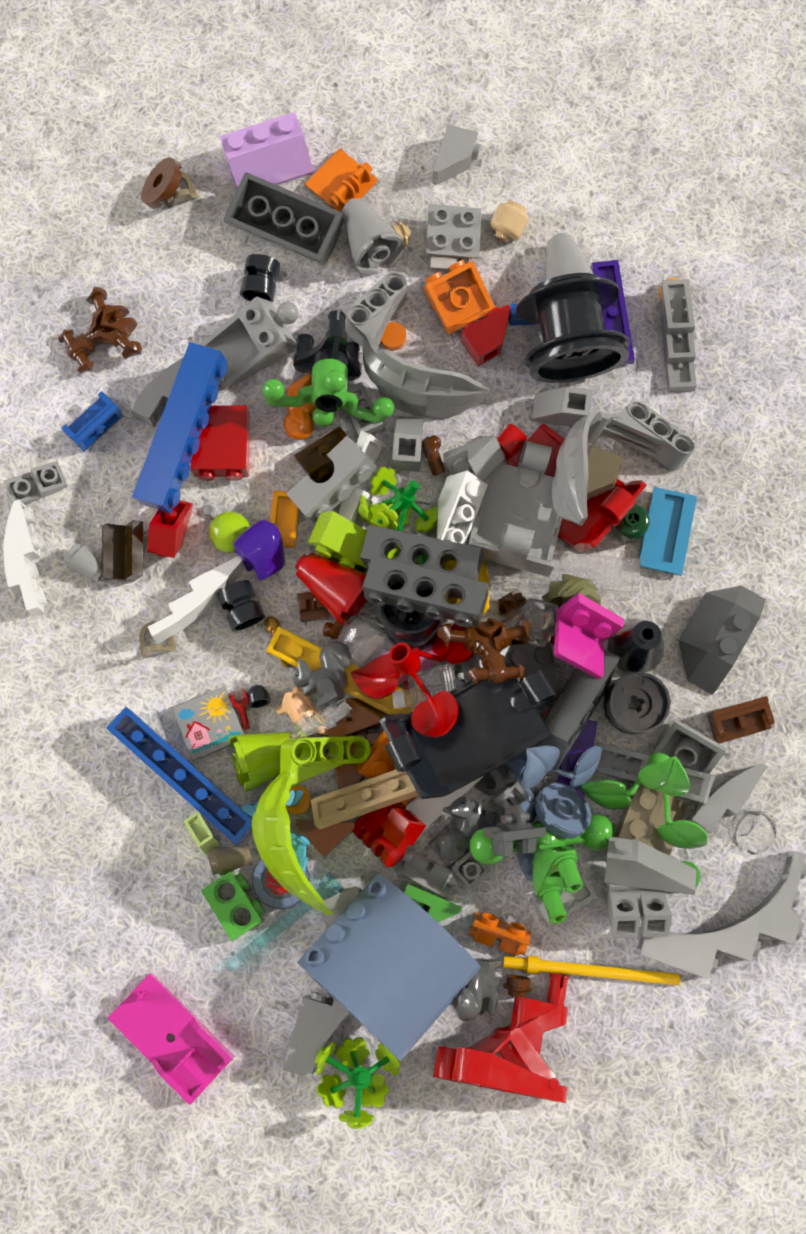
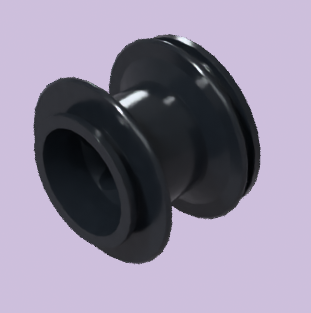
(573, 328)

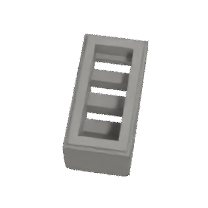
(371, 427)

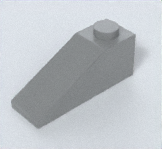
(645, 867)

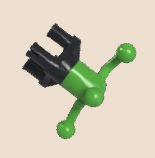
(331, 366)

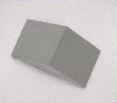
(338, 904)

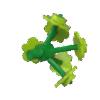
(396, 510)
(367, 1089)

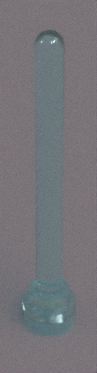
(328, 887)

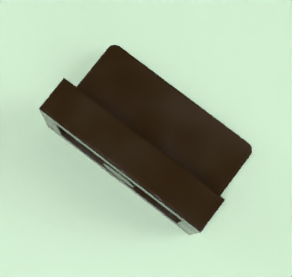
(122, 551)

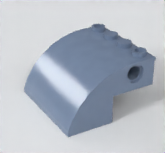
(389, 965)

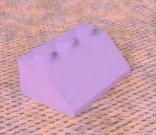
(268, 150)

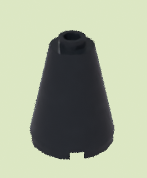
(637, 645)

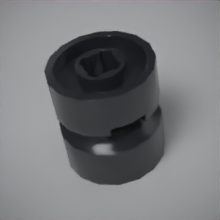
(260, 277)
(241, 607)

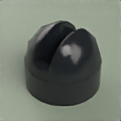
(258, 696)

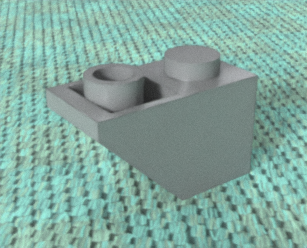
(562, 405)
(407, 444)

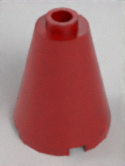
(333, 584)

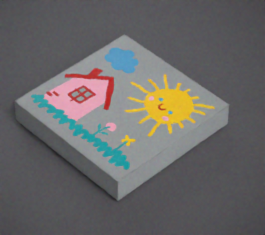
(207, 723)

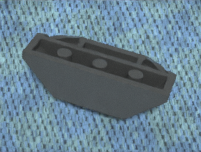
(718, 634)

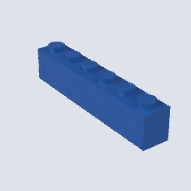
(180, 428)
(181, 775)

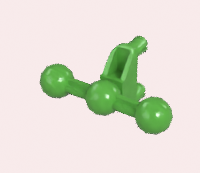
(552, 862)

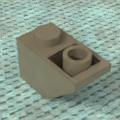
(602, 471)

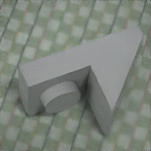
(477, 457)

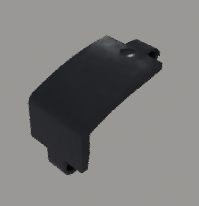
(490, 730)

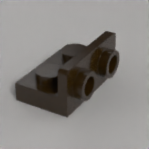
(315, 459)

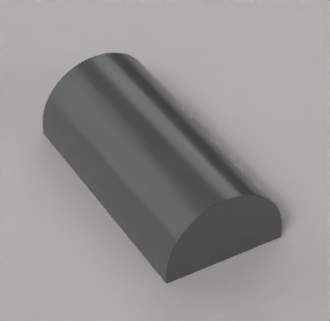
(285, 218)
(575, 706)

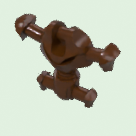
(107, 327)
(488, 642)

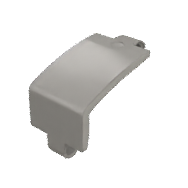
(518, 515)

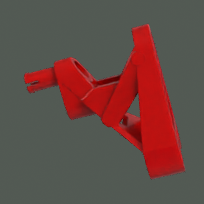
(519, 1043)

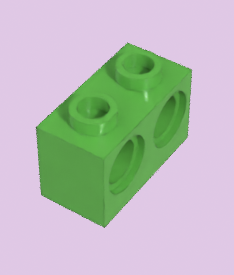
(227, 909)

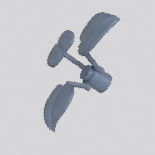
(539, 760)

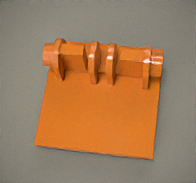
(341, 180)

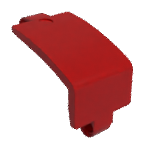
(602, 511)

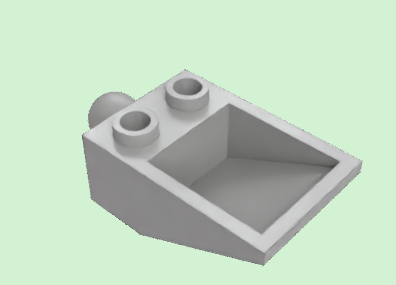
(245, 339)

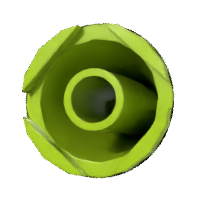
(258, 757)

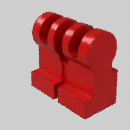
(389, 832)

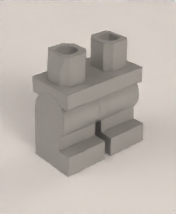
(630, 905)

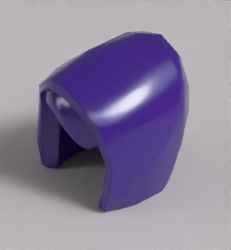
(261, 549)

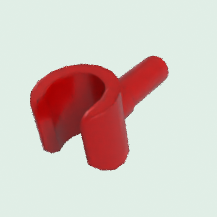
(241, 706)

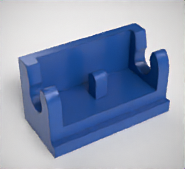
(93, 422)

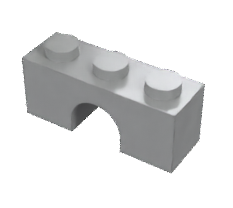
(350, 469)

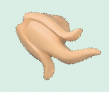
(296, 705)

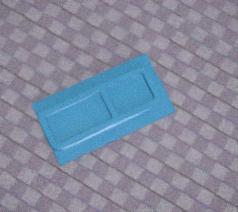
(669, 531)

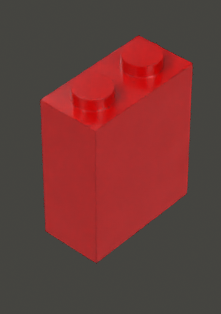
(224, 444)

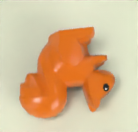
(299, 422)

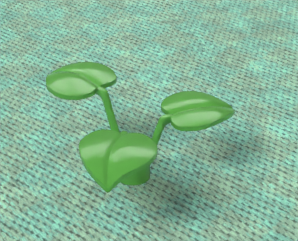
(662, 775)

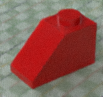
(168, 530)

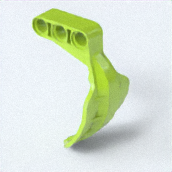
(272, 820)

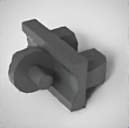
(515, 829)

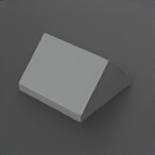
(690, 747)

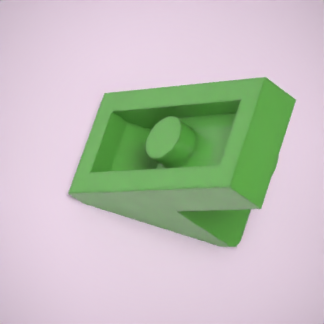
(439, 908)

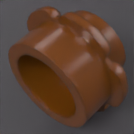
(517, 985)

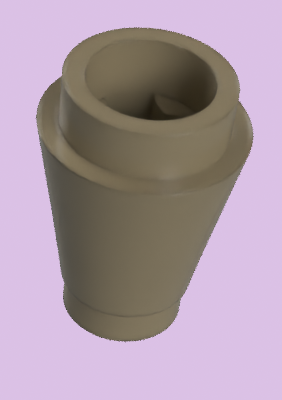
(228, 859)

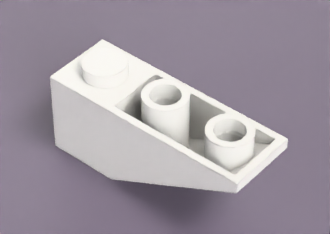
(459, 506)

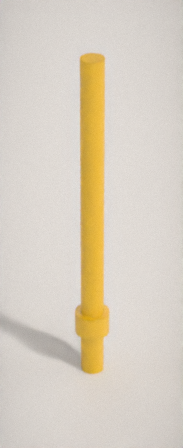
(534, 965)

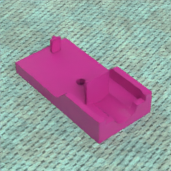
(191, 1058)

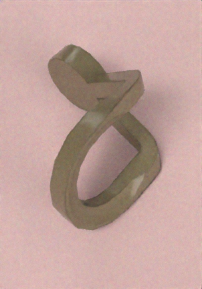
(183, 194)
(147, 651)

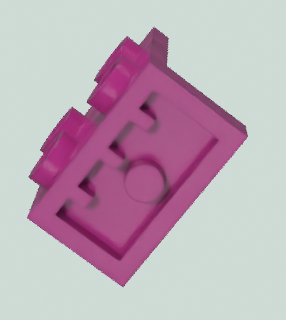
(581, 633)

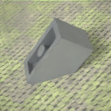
(456, 153)

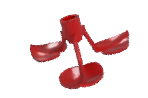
(380, 677)

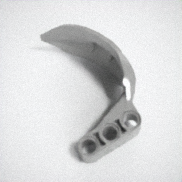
(409, 385)
(633, 426)

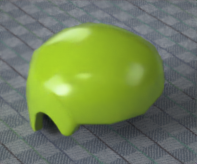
(226, 529)

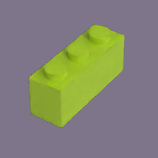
(341, 539)

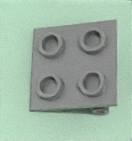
(454, 232)

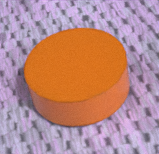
(393, 337)

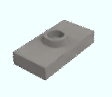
(571, 901)

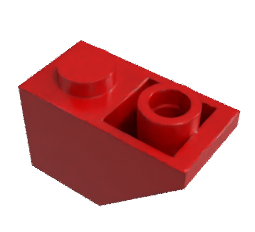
(486, 337)

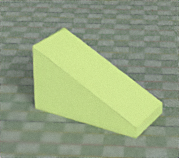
(201, 833)

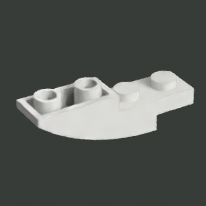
(20, 548)

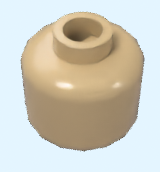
(509, 221)

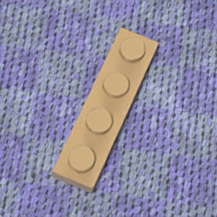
(362, 798)

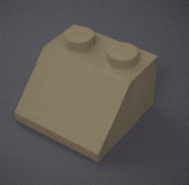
(645, 815)

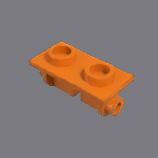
(513, 935)

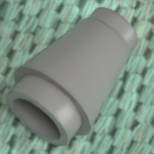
(83, 562)

